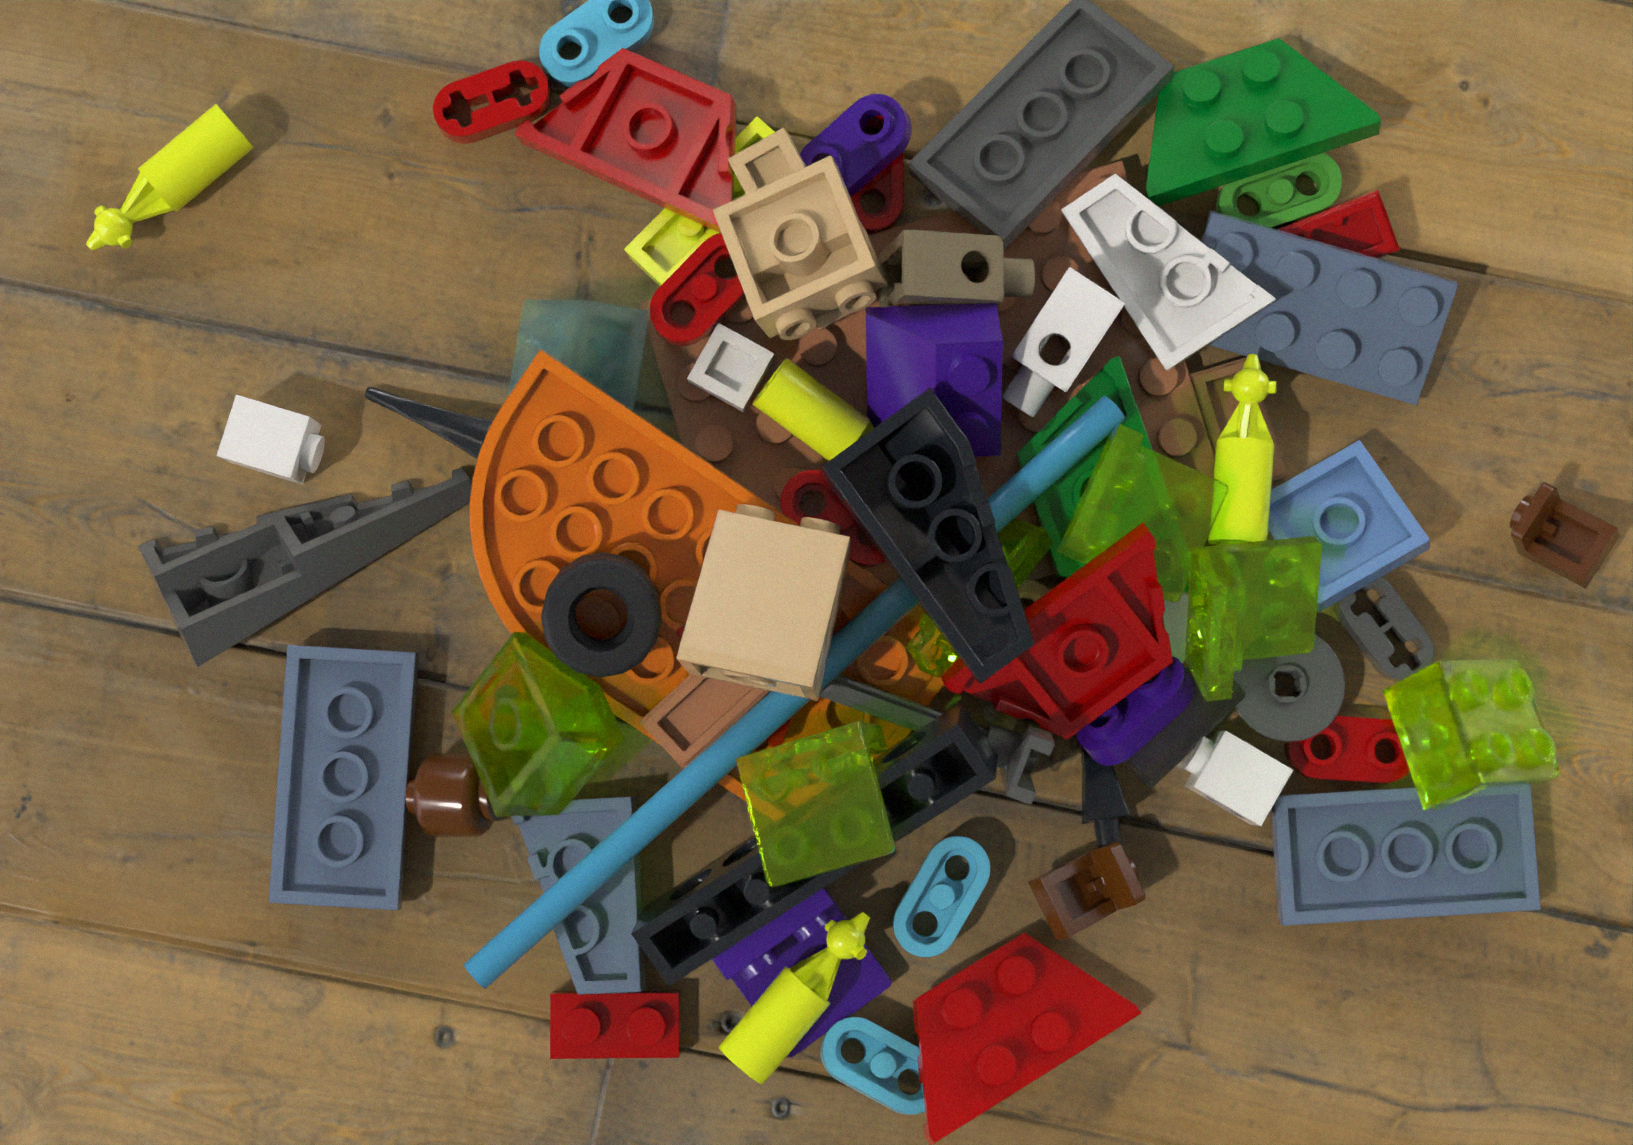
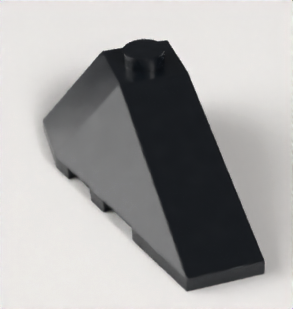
(927, 515)

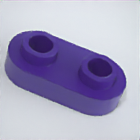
(855, 152)
(1139, 716)

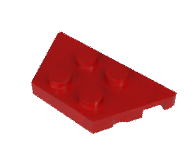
(646, 135)
(1092, 642)
(1005, 1028)

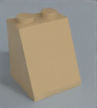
(766, 602)

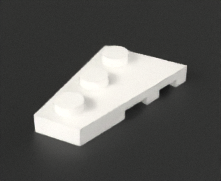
(1164, 275)

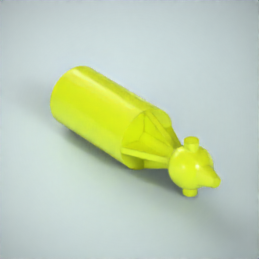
(173, 176)
(811, 411)
(1245, 460)
(792, 1003)

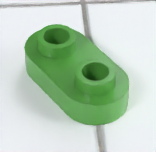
(1277, 194)

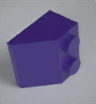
(943, 349)

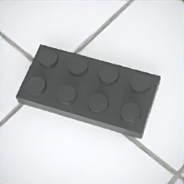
(1041, 120)

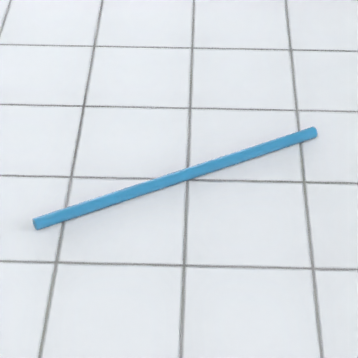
(767, 716)

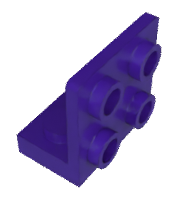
(791, 939)

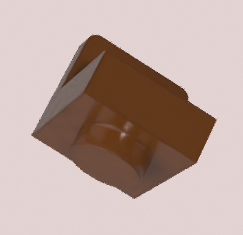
(1561, 535)
(1087, 889)

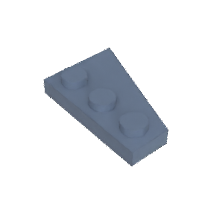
(598, 932)

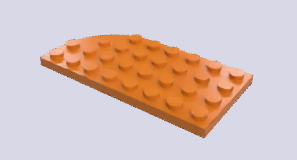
(588, 476)

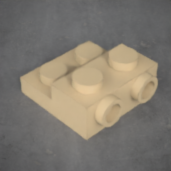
(800, 250)

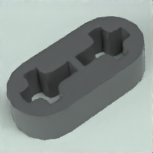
(1396, 619)

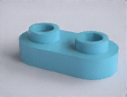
(597, 35)
(944, 897)
(882, 1062)

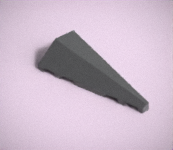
(250, 577)

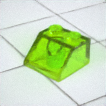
(535, 729)

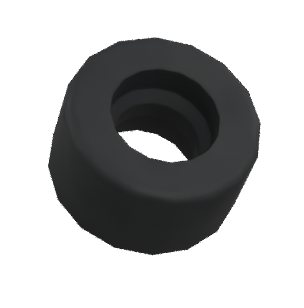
(594, 655)

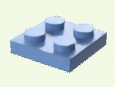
(1355, 518)

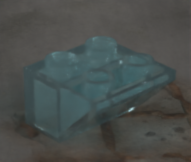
(590, 338)

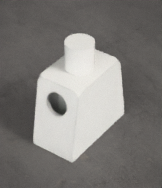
(1075, 312)

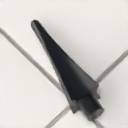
(457, 428)
(1102, 800)

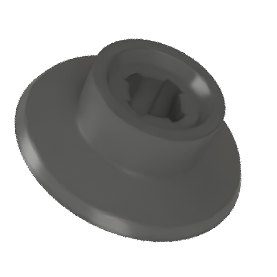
(1317, 690)

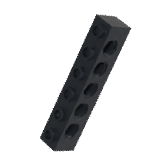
(732, 895)

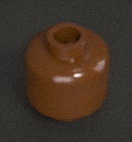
(449, 797)

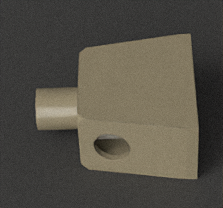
(931, 264)

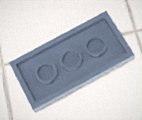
(1334, 309)
(343, 777)
(1390, 859)

